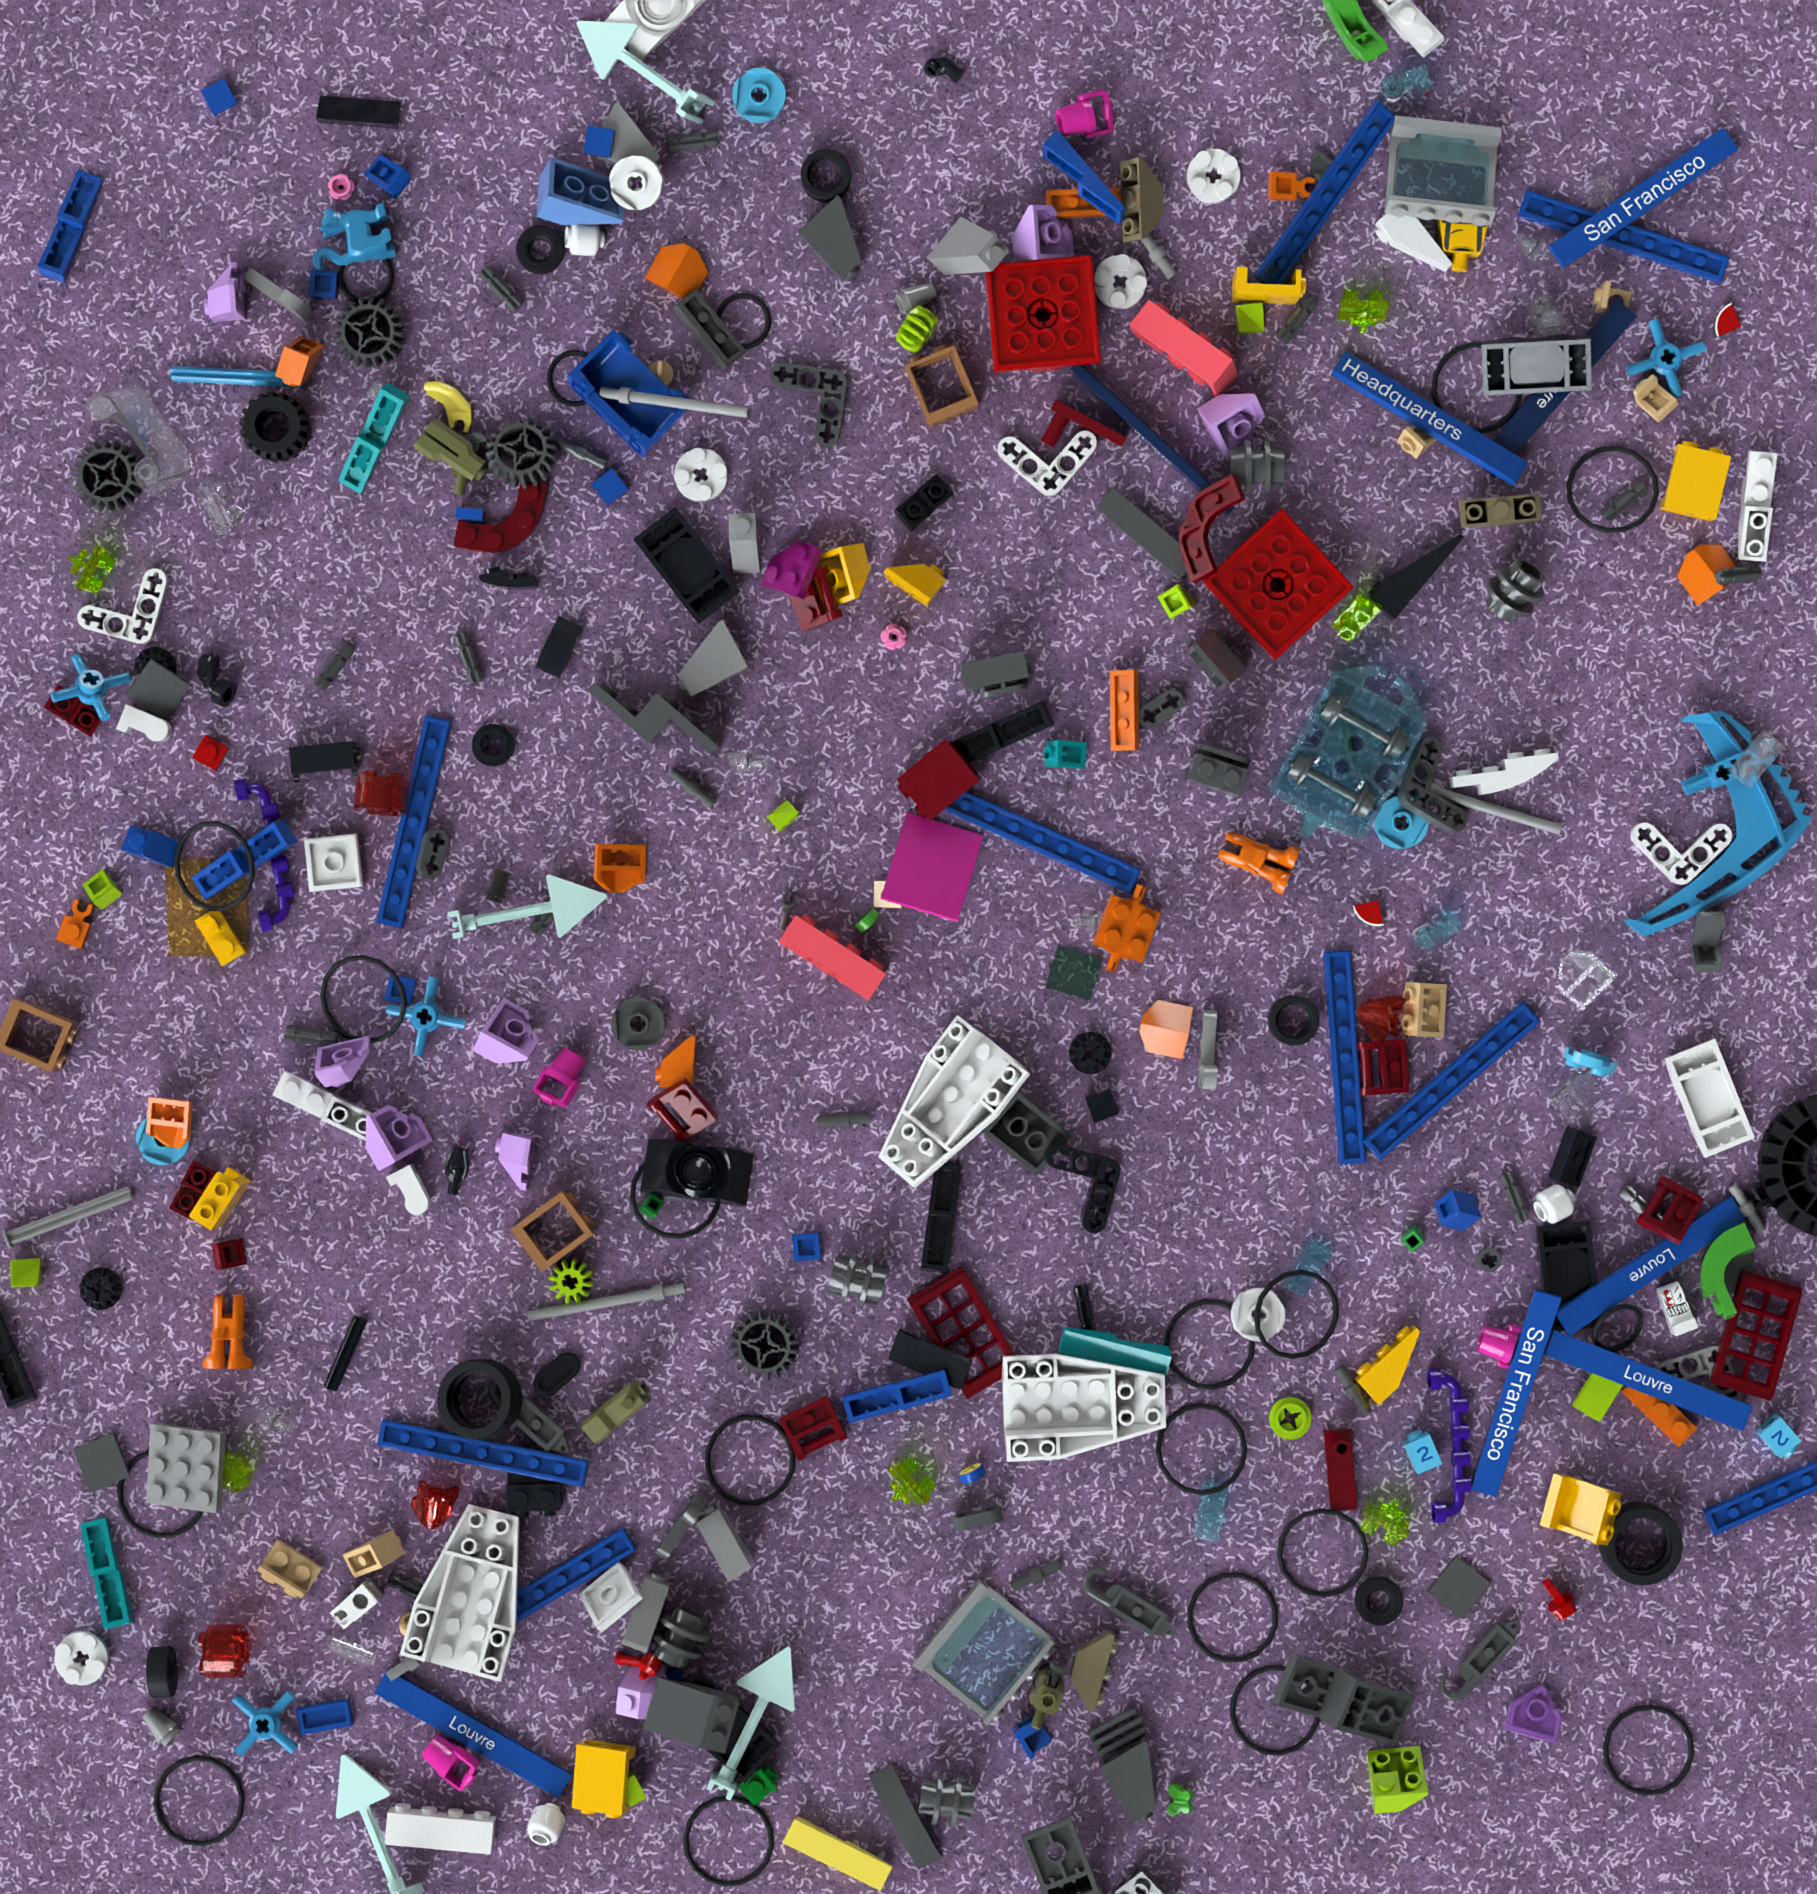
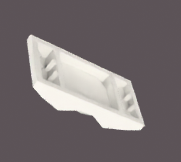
(654, 19)
(1709, 1098)

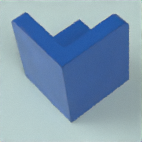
(1457, 1210)
(1031, 1738)

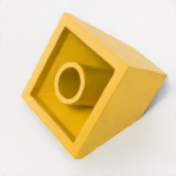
(847, 572)
(917, 580)

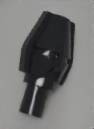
(456, 1168)

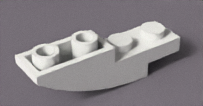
(1410, 24)
(1756, 506)
(1514, 771)
(322, 1103)

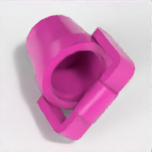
(1080, 116)
(564, 1070)
(1498, 1343)
(444, 1759)

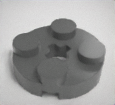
(629, 1035)

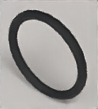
(353, 298)
(766, 312)
(549, 378)
(1615, 1308)

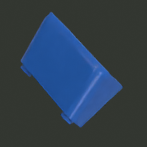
(615, 366)

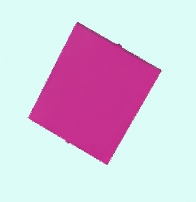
(932, 867)

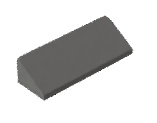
(709, 330)

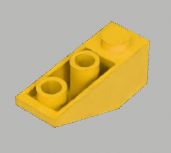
(1386, 1371)

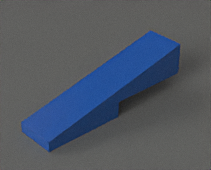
(1090, 186)
(71, 224)
(235, 863)
(896, 1395)

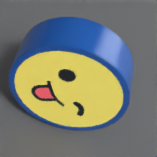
(972, 1473)

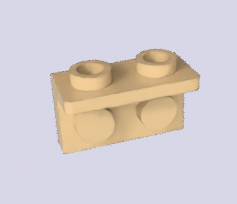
(1424, 1009)
(289, 1569)

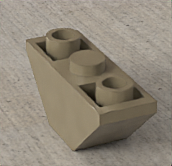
(1141, 198)
(1500, 511)
(1092, 1667)

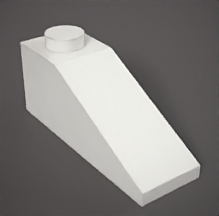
(1411, 238)

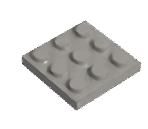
(186, 1467)

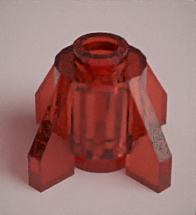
(1380, 1016)
(433, 1504)

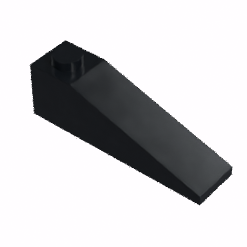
(1404, 585)

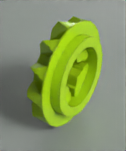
(1302, 1420)

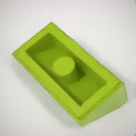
(1596, 1396)

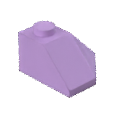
(1041, 235)
(227, 296)
(1231, 419)
(507, 1035)
(340, 1061)
(393, 1135)
(517, 1156)
(635, 1694)

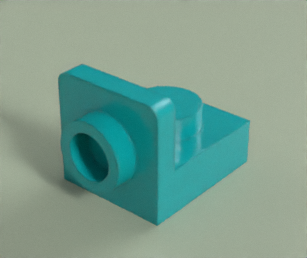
(1065, 754)

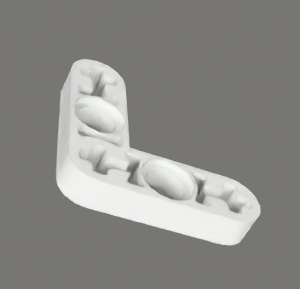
(1043, 470)
(131, 623)
(1675, 858)

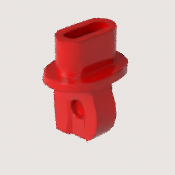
(1562, 1604)

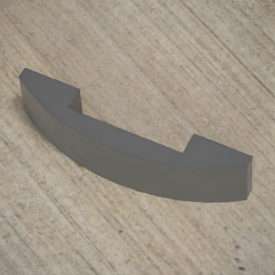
(904, 1817)

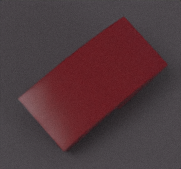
(75, 712)
(191, 1189)

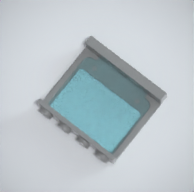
(1442, 170)
(985, 1651)

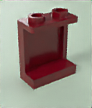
(938, 779)

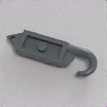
(535, 1423)
(1128, 1605)
(1482, 1659)

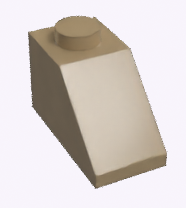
(374, 1554)

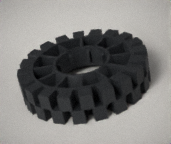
(1786, 1165)

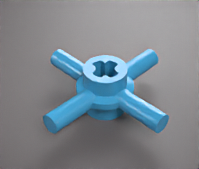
(1655, 362)
(90, 687)
(433, 1010)
(272, 1729)

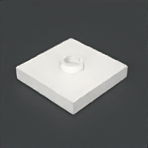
(333, 862)
(610, 1596)

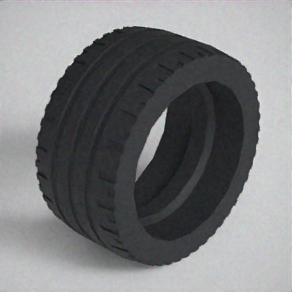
(449, 1405)
(1667, 1562)

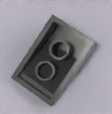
(1217, 659)
(1026, 1132)
(692, 1713)

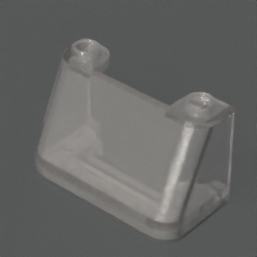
(166, 456)

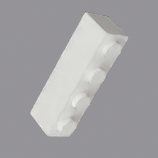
(440, 1829)

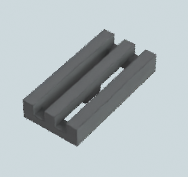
(1122, 1740)

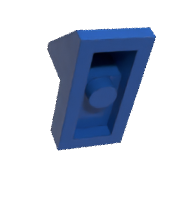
(388, 176)
(150, 846)

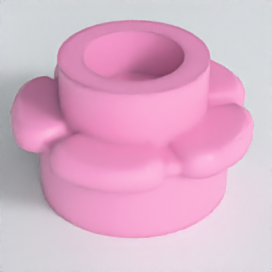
(336, 181)
(891, 643)

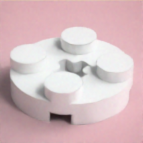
(621, 185)
(1222, 188)
(1118, 297)
(697, 460)
(1244, 1322)
(74, 1671)

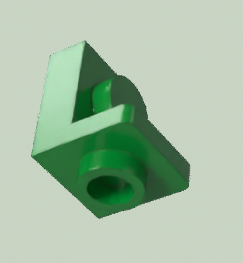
(759, 1784)

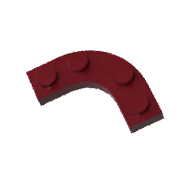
(1195, 530)
(510, 532)

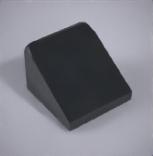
(1102, 1105)

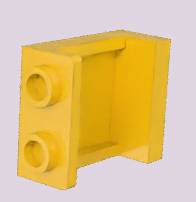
(1267, 293)
(1696, 481)
(219, 1199)
(1581, 1509)
(601, 1777)

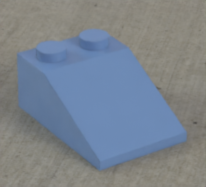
(576, 196)

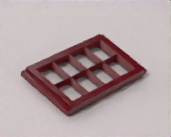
(938, 1289)
(1742, 1383)

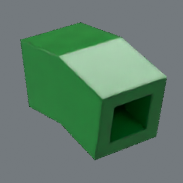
(646, 1210)
(1413, 1230)

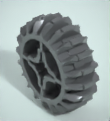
(364, 343)
(502, 446)
(114, 466)
(752, 1342)

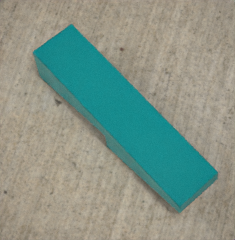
(374, 437)
(1108, 1349)
(107, 1574)

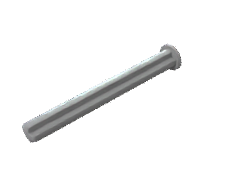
(66, 1216)

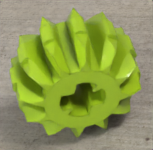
(917, 329)
(574, 1272)

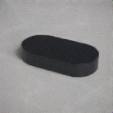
(556, 1374)

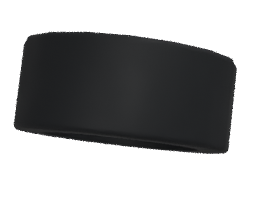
(814, 158)
(1303, 1038)
(161, 1672)

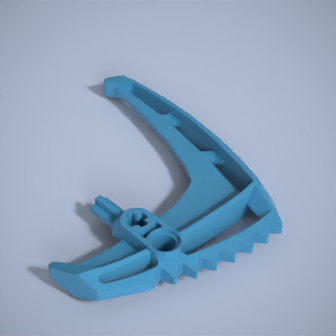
(1754, 822)

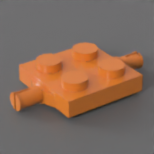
(1126, 928)

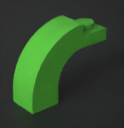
(1354, 29)
(1726, 1248)

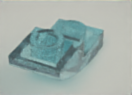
(1311, 1258)
(1210, 1513)

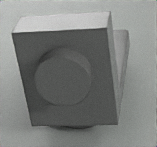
(1705, 942)

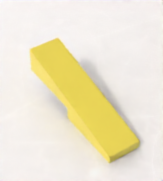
(837, 1853)

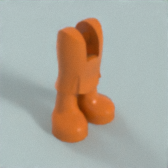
(1253, 858)
(228, 1328)

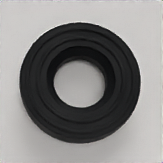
(540, 233)
(1378, 1617)

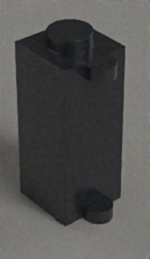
(325, 758)

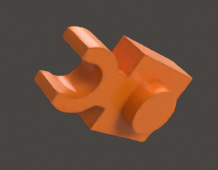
(1285, 187)
(75, 929)

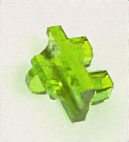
(1363, 312)
(86, 580)
(1355, 616)
(917, 1491)
(1387, 1517)

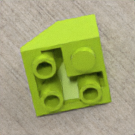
(1396, 1778)

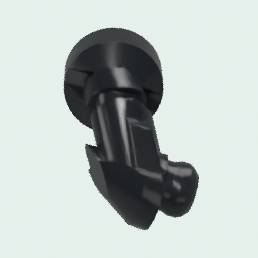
(221, 691)

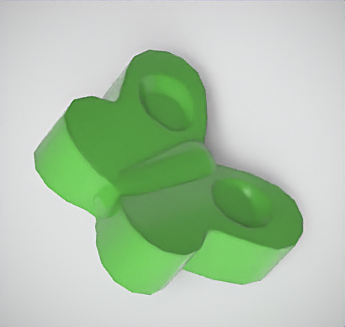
(1181, 1800)

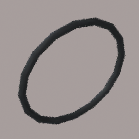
(1435, 380)
(1614, 529)
(248, 852)
(386, 968)
(657, 1231)
(1265, 1292)
(1176, 1370)
(1243, 1453)
(708, 1454)
(134, 1524)
(1331, 1592)
(1232, 1659)
(1242, 1736)
(1656, 1791)
(193, 1842)
(733, 1882)

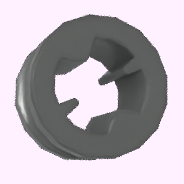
(1484, 1266)

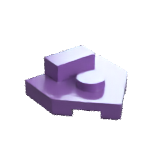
(1534, 1716)

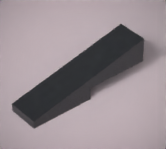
(1005, 732)
(941, 1219)
(13, 1377)

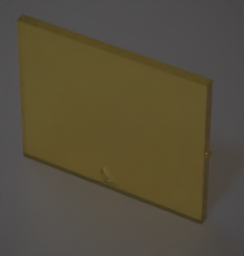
(183, 932)

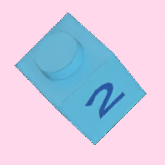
(1778, 1436)
(1421, 1451)

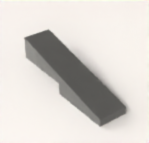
(1143, 531)

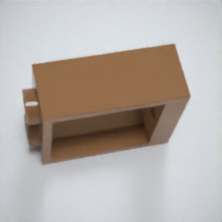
(954, 410)
(11, 1023)
(533, 1248)

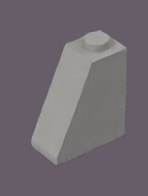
(628, 139)
(967, 250)
(744, 542)
(712, 662)
(724, 1542)
(646, 1612)

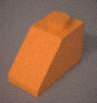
(298, 360)
(678, 1064)

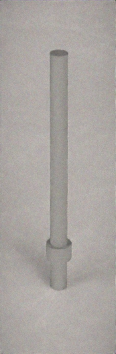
(628, 396)
(1496, 810)
(657, 1292)

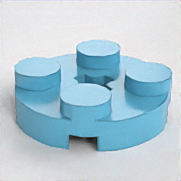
(771, 86)
(1386, 827)
(1598, 1063)
(156, 1153)

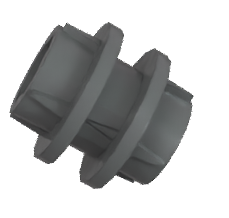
(1257, 466)
(1515, 590)
(857, 1279)
(681, 1636)
(947, 1799)

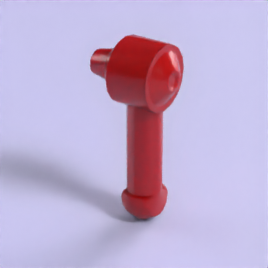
(648, 1665)

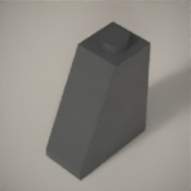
(832, 240)
(1131, 1778)

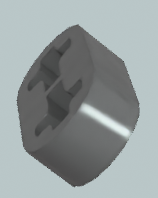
(1164, 714)
(438, 853)
(977, 1518)

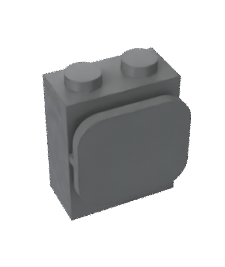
(997, 675)
(1218, 770)

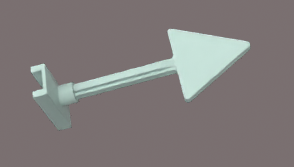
(608, 44)
(567, 903)
(772, 1683)
(357, 1793)

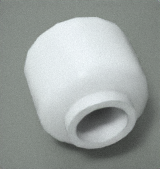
(584, 239)
(1554, 1204)
(545, 1824)

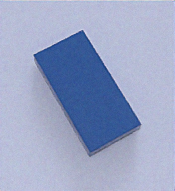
(324, 1716)

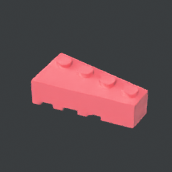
(1185, 347)
(833, 957)

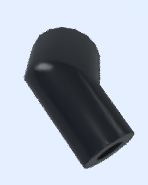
(943, 66)

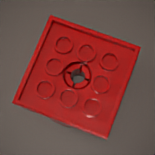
(1051, 285)
(1308, 578)

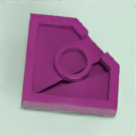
(792, 569)

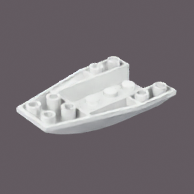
(952, 1099)
(1075, 1405)
(470, 1598)

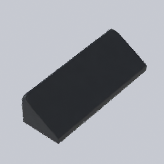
(358, 112)
(929, 1357)

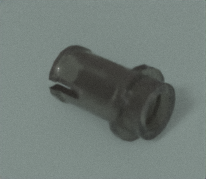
(498, 886)

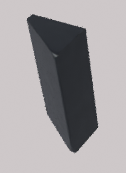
(1572, 1157)

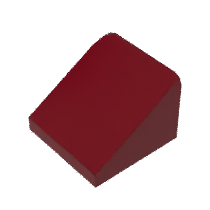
(228, 1254)

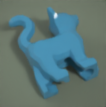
(360, 241)

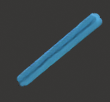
(227, 376)

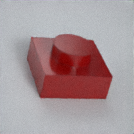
(210, 752)

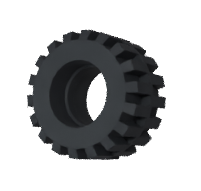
(253, 420)

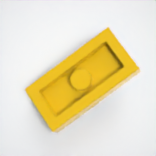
(220, 937)

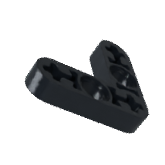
(1094, 1172)

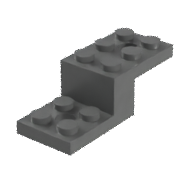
(655, 717)
(1343, 1699)
(1069, 1872)

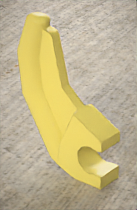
(455, 404)

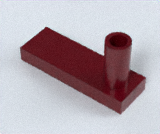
(1065, 413)
(1340, 1469)

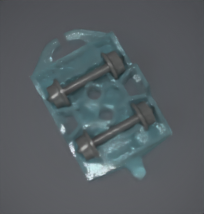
(1386, 738)

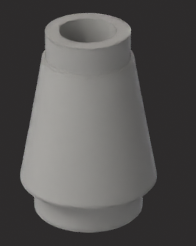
(915, 296)
(161, 1726)

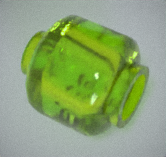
(236, 1472)

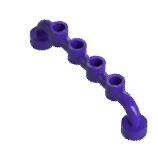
(279, 863)
(1459, 1457)

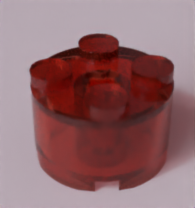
(381, 794)
(224, 1651)

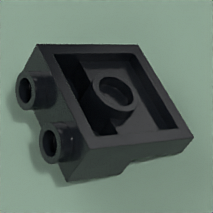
(532, 1494)

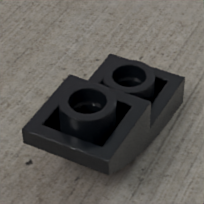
(923, 502)
(500, 579)
(559, 646)

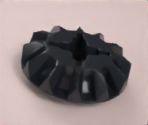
(158, 654)
(480, 743)
(1091, 1040)
(110, 1281)

